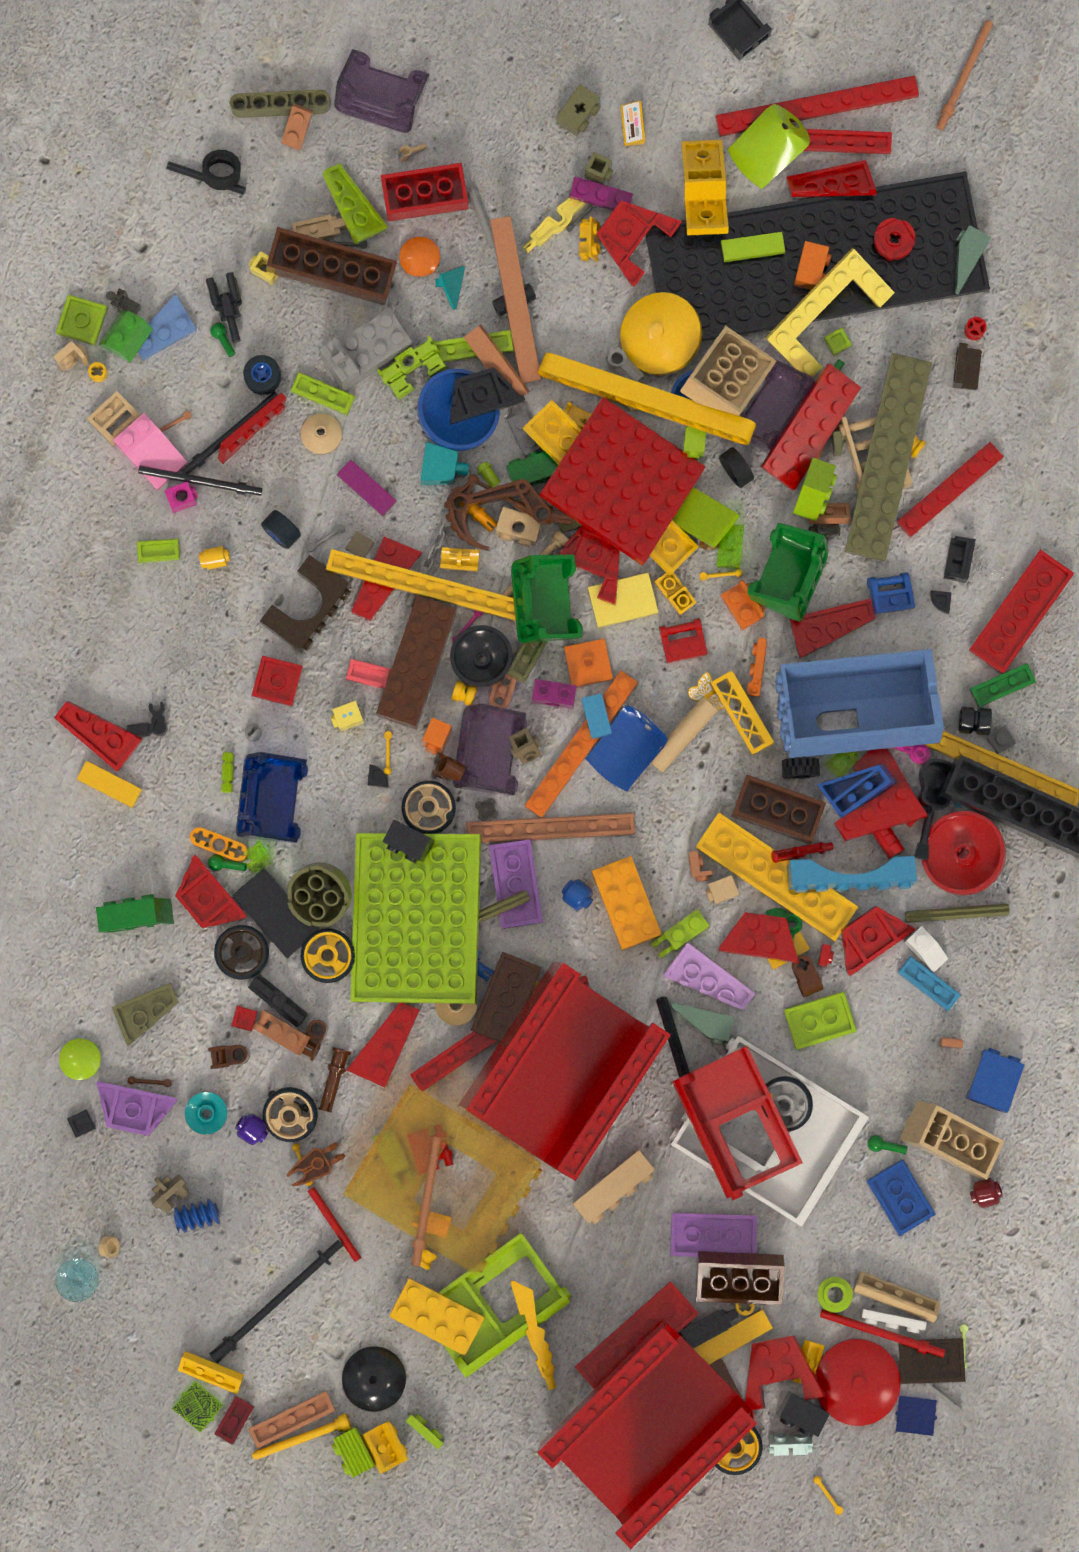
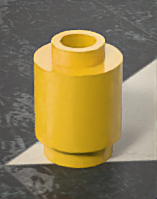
(214, 557)

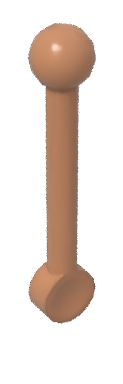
(187, 415)

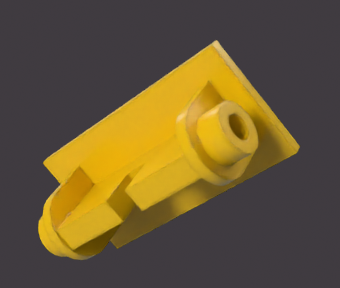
(590, 247)

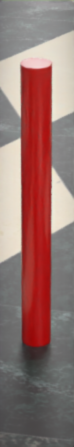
(334, 1224)

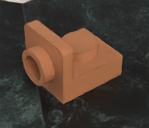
(695, 864)

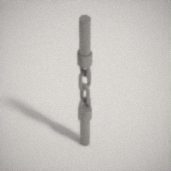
(430, 558)

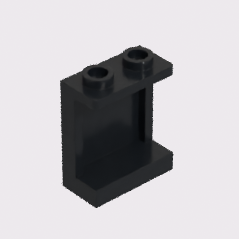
(738, 27)

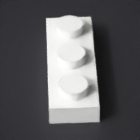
(893, 1321)

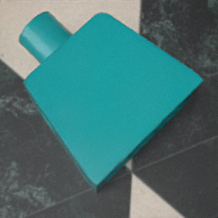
(441, 466)

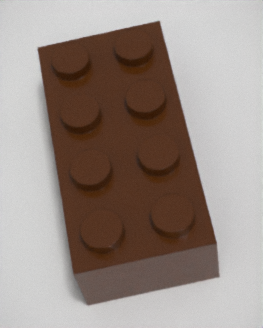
(778, 809)
(740, 1278)

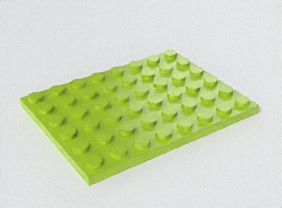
(416, 922)

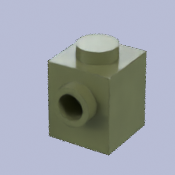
(598, 169)

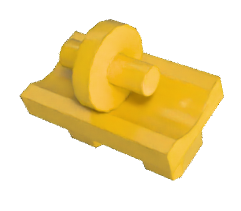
(459, 559)

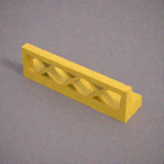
(748, 709)

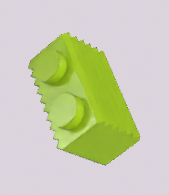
(353, 1452)

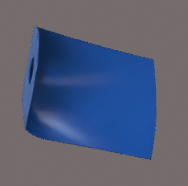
(628, 750)

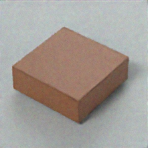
(951, 1043)

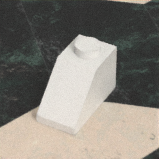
(926, 949)

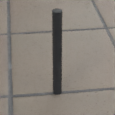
(198, 175)

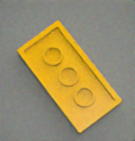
(436, 1316)

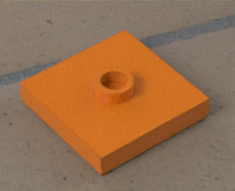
(588, 663)

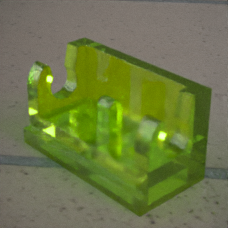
(730, 548)
(259, 857)

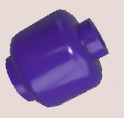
(251, 1129)

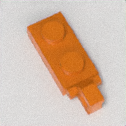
(757, 669)

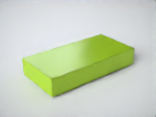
(158, 550)

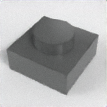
(1001, 740)

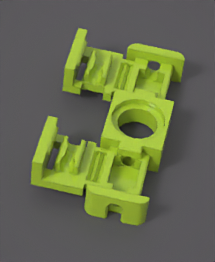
(423, 352)

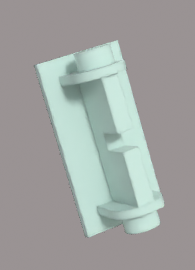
(782, 1442)

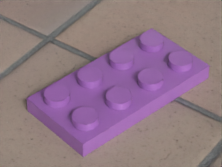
(513, 873)
(712, 1233)

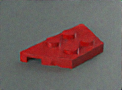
(206, 897)
(870, 937)
(762, 938)

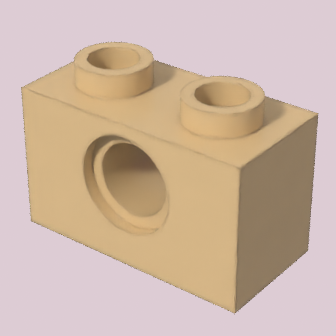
(509, 518)

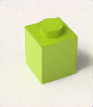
(694, 443)

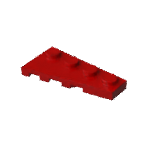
(840, 180)
(251, 427)

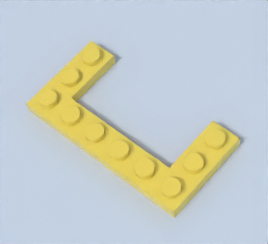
(849, 268)

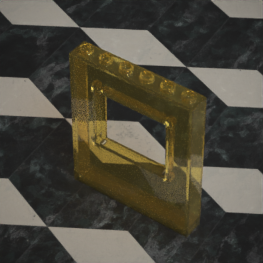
(399, 1167)

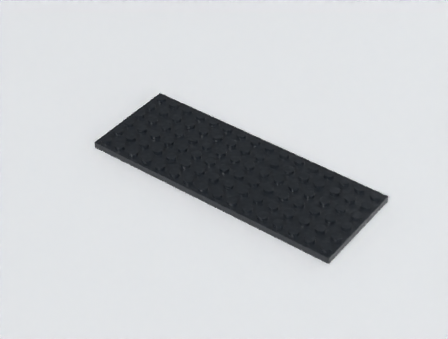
(761, 290)

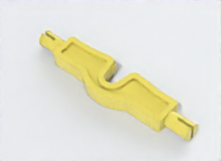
(550, 226)

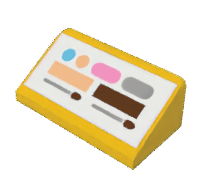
(632, 123)

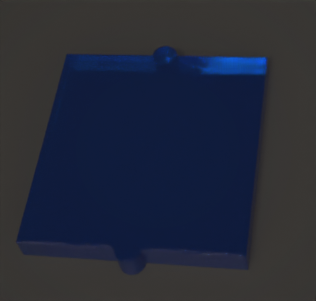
(916, 1415)

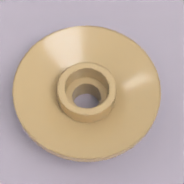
(321, 443)
(455, 1016)

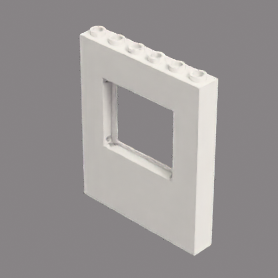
(820, 1142)

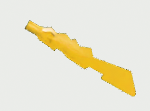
(525, 1303)

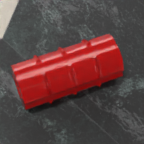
(888, 842)

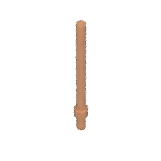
(948, 109)
(419, 1243)

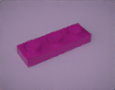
(597, 194)

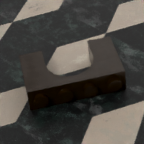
(301, 632)

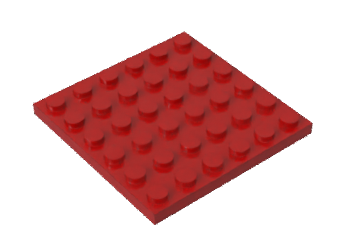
(622, 481)

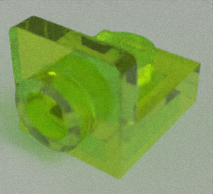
(841, 763)

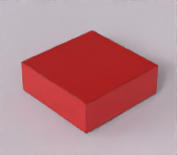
(244, 1018)

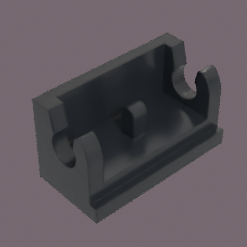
(959, 559)

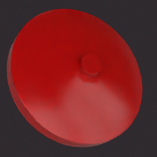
(964, 853)
(858, 1382)

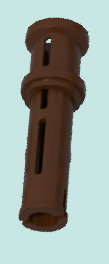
(336, 1068)

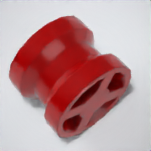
(975, 324)

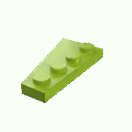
(355, 209)

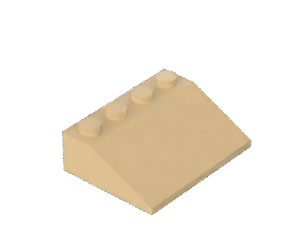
(728, 373)

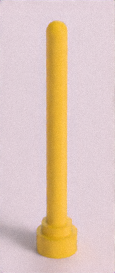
(340, 1423)

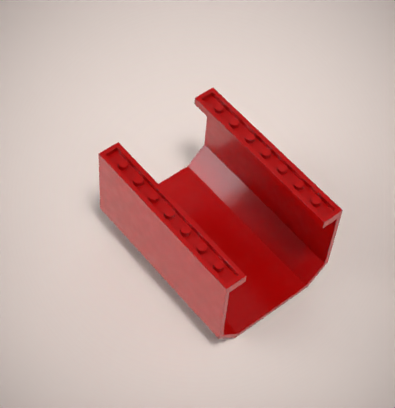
(563, 1071)
(650, 1431)

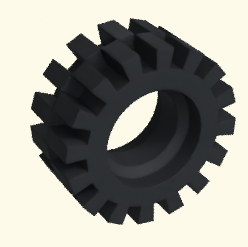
(800, 768)

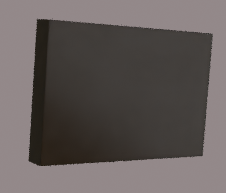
(929, 1368)

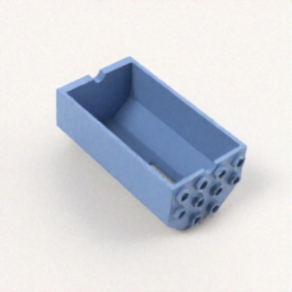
(889, 691)

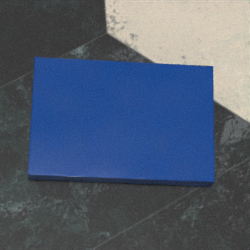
(900, 1197)

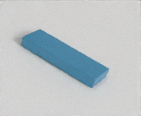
(929, 983)

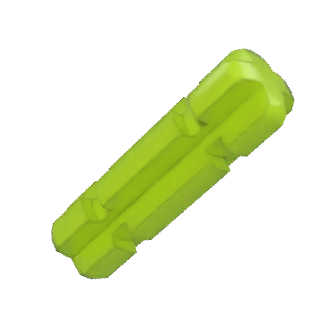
(227, 772)

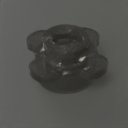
(483, 815)

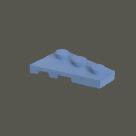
(168, 327)

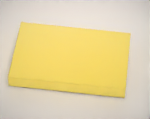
(633, 601)

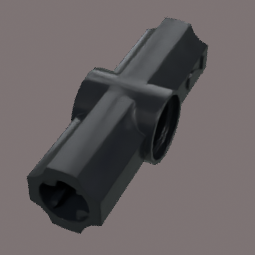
(267, 991)

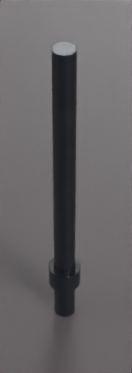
(199, 459)
(240, 487)

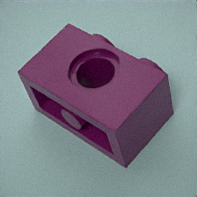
(554, 694)

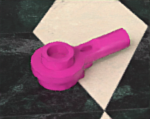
(918, 753)

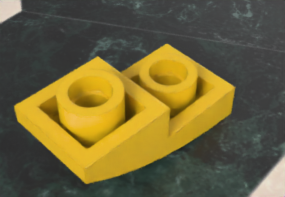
(675, 592)

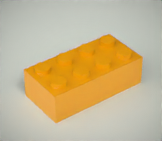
(626, 903)

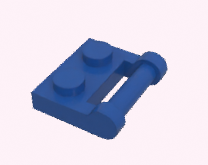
(894, 599)

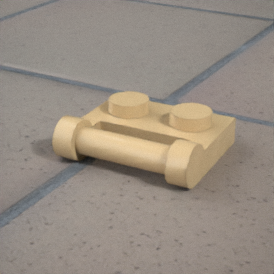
(110, 413)

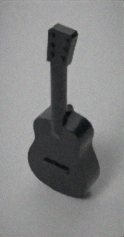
(931, 779)

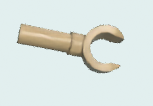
(407, 151)

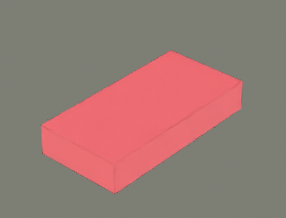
(368, 674)

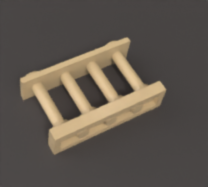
(845, 430)

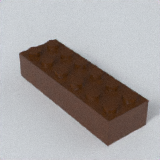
(331, 266)
(416, 662)

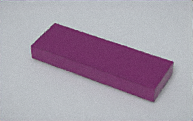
(366, 488)

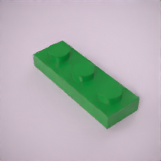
(1002, 685)

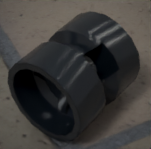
(973, 720)

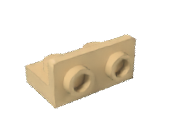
(68, 355)

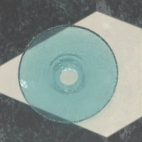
(65, 1280)

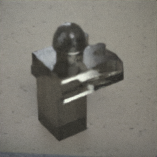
(121, 301)

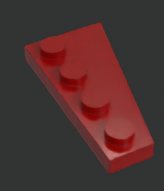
(373, 595)
(828, 625)
(100, 735)
(881, 757)
(885, 811)
(384, 1048)

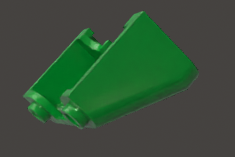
(791, 571)
(543, 598)

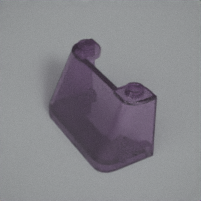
(379, 95)
(777, 404)
(486, 748)

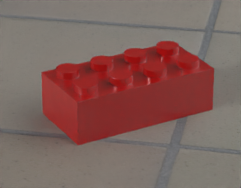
(424, 192)

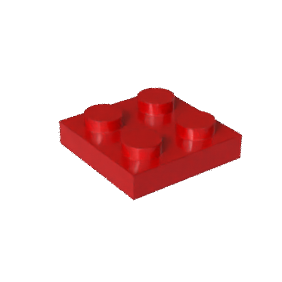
(277, 681)

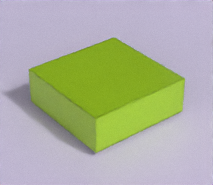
(837, 341)

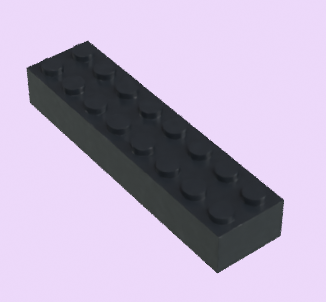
(1013, 804)

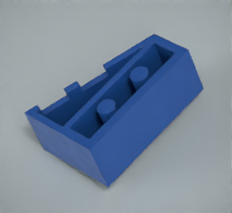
(856, 789)

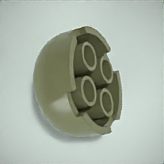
(310, 899)

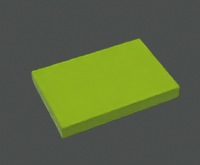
(705, 517)
(820, 1020)

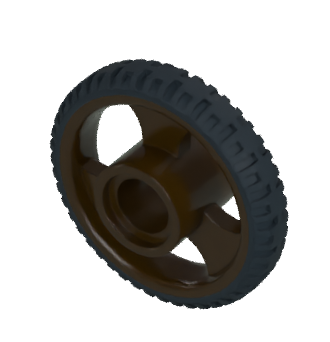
(235, 934)

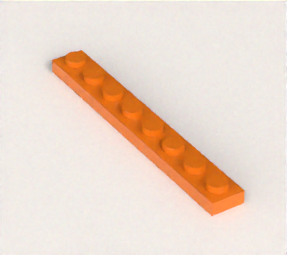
(578, 749)

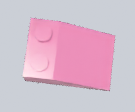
(149, 447)

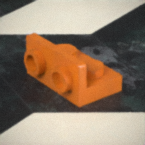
(741, 606)

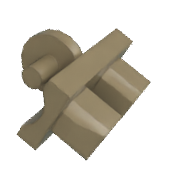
(176, 1186)

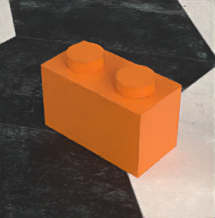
(811, 265)
(436, 736)

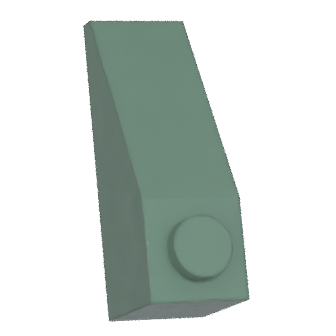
(969, 250)
(710, 1024)

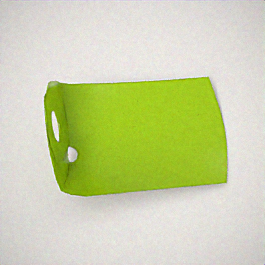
(768, 146)

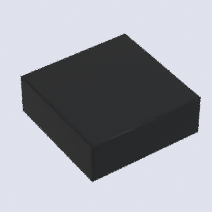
(81, 1123)

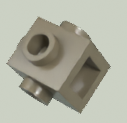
(525, 746)

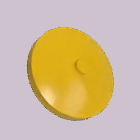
(661, 333)

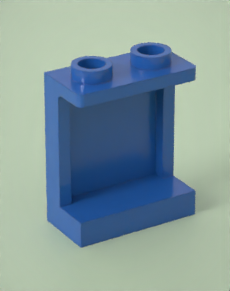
(995, 1080)

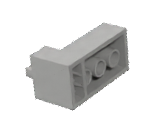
(365, 350)

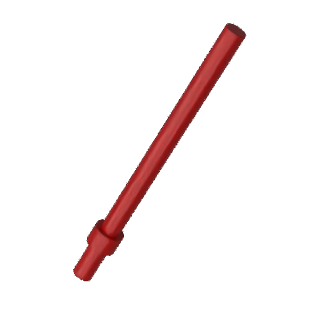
(922, 1346)

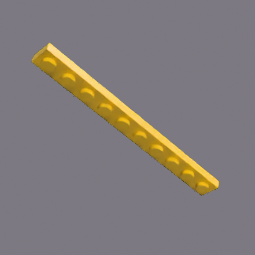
(421, 584)

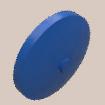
(434, 415)

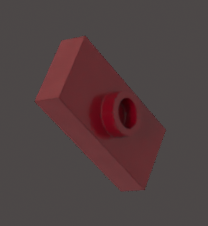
(234, 1420)

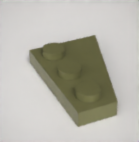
(144, 1011)

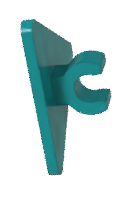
(451, 283)

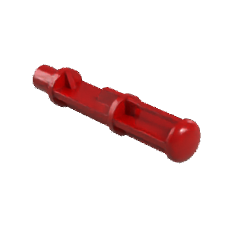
(800, 851)

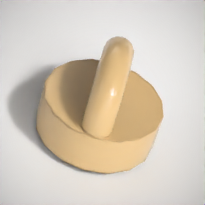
(109, 1246)

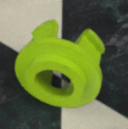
(822, 1294)

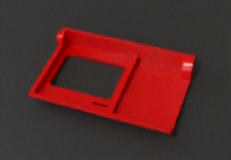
(724, 1093)

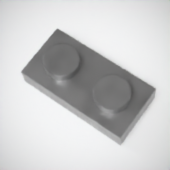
(525, 442)

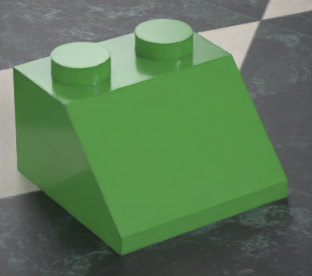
(126, 335)

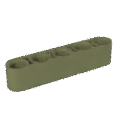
(270, 99)

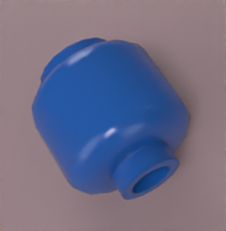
(577, 894)

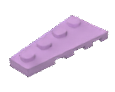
(704, 975)

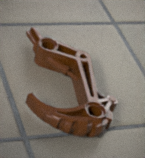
(520, 488)

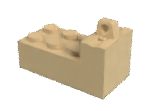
(952, 1139)

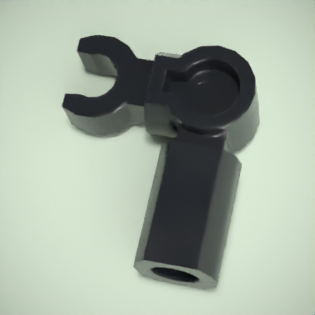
(157, 726)

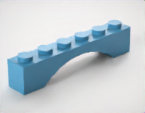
(809, 875)

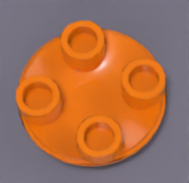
(419, 256)

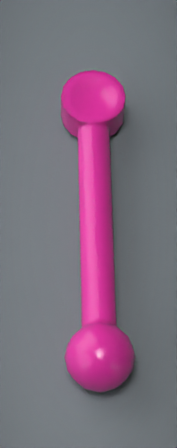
(477, 614)

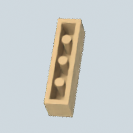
(613, 1187)

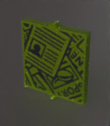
(197, 1406)

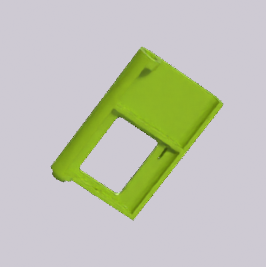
(494, 1335)

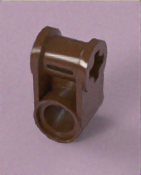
(449, 768)
(807, 980)
(315, 1041)
(226, 1056)

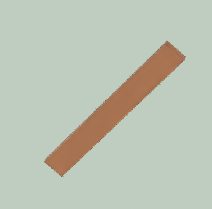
(515, 299)
(553, 828)

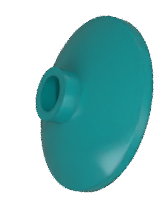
(196, 1107)

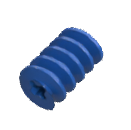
(196, 1215)

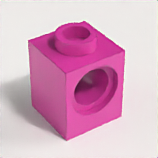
(173, 492)

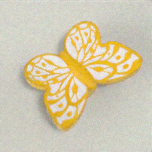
(705, 689)

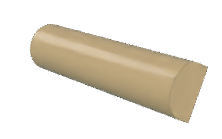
(685, 733)
(896, 1296)

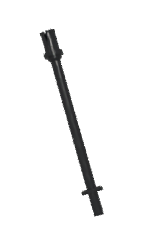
(229, 1343)

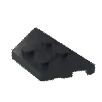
(480, 395)

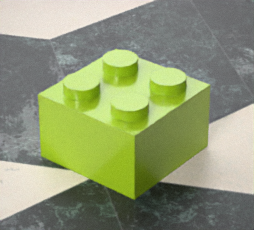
(815, 489)

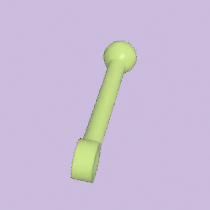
(963, 1329)

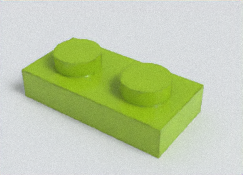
(432, 1436)

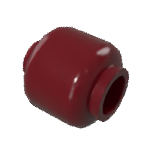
(986, 1193)

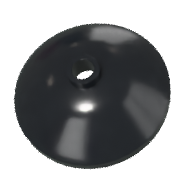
(477, 643)
(379, 1363)

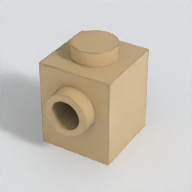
(722, 890)

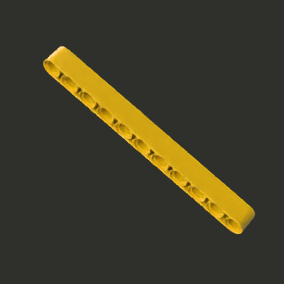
(646, 398)

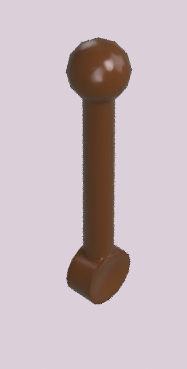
(167, 1082)

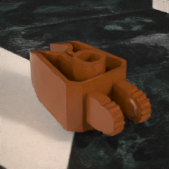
(319, 1163)

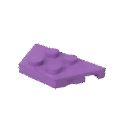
(132, 1108)

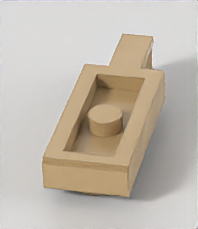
(320, 227)

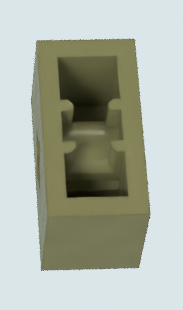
(580, 99)

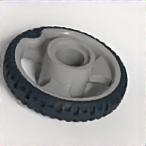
(789, 1085)

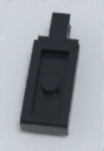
(708, 1327)

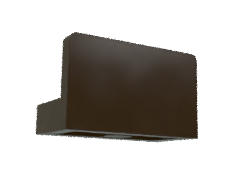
(967, 367)

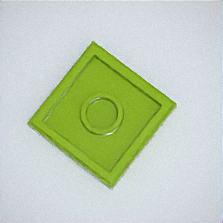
(81, 320)

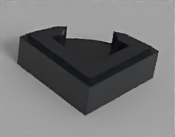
(941, 600)
(377, 777)

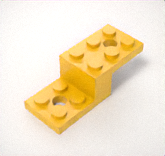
(704, 187)

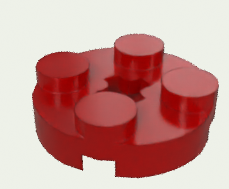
(898, 228)

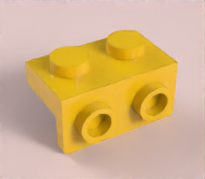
(385, 1447)

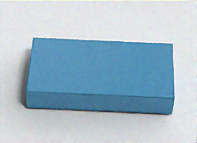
(596, 716)

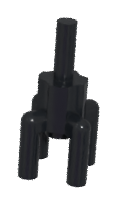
(227, 303)

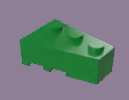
(134, 914)

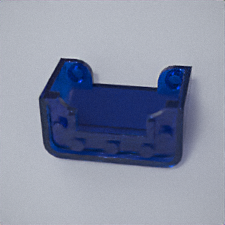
(269, 797)

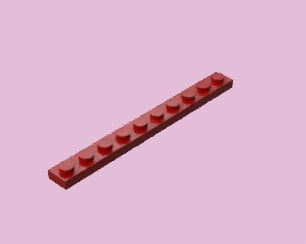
(824, 104)

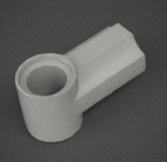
(626, 367)

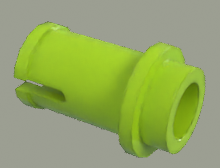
(488, 474)

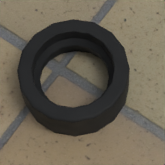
(221, 156)
(736, 467)

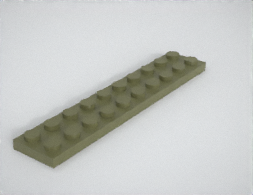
(888, 457)

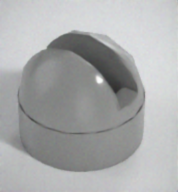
(256, 735)

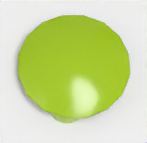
(79, 1059)

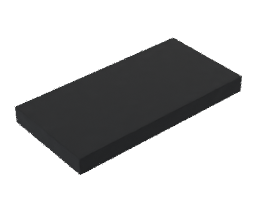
(269, 909)

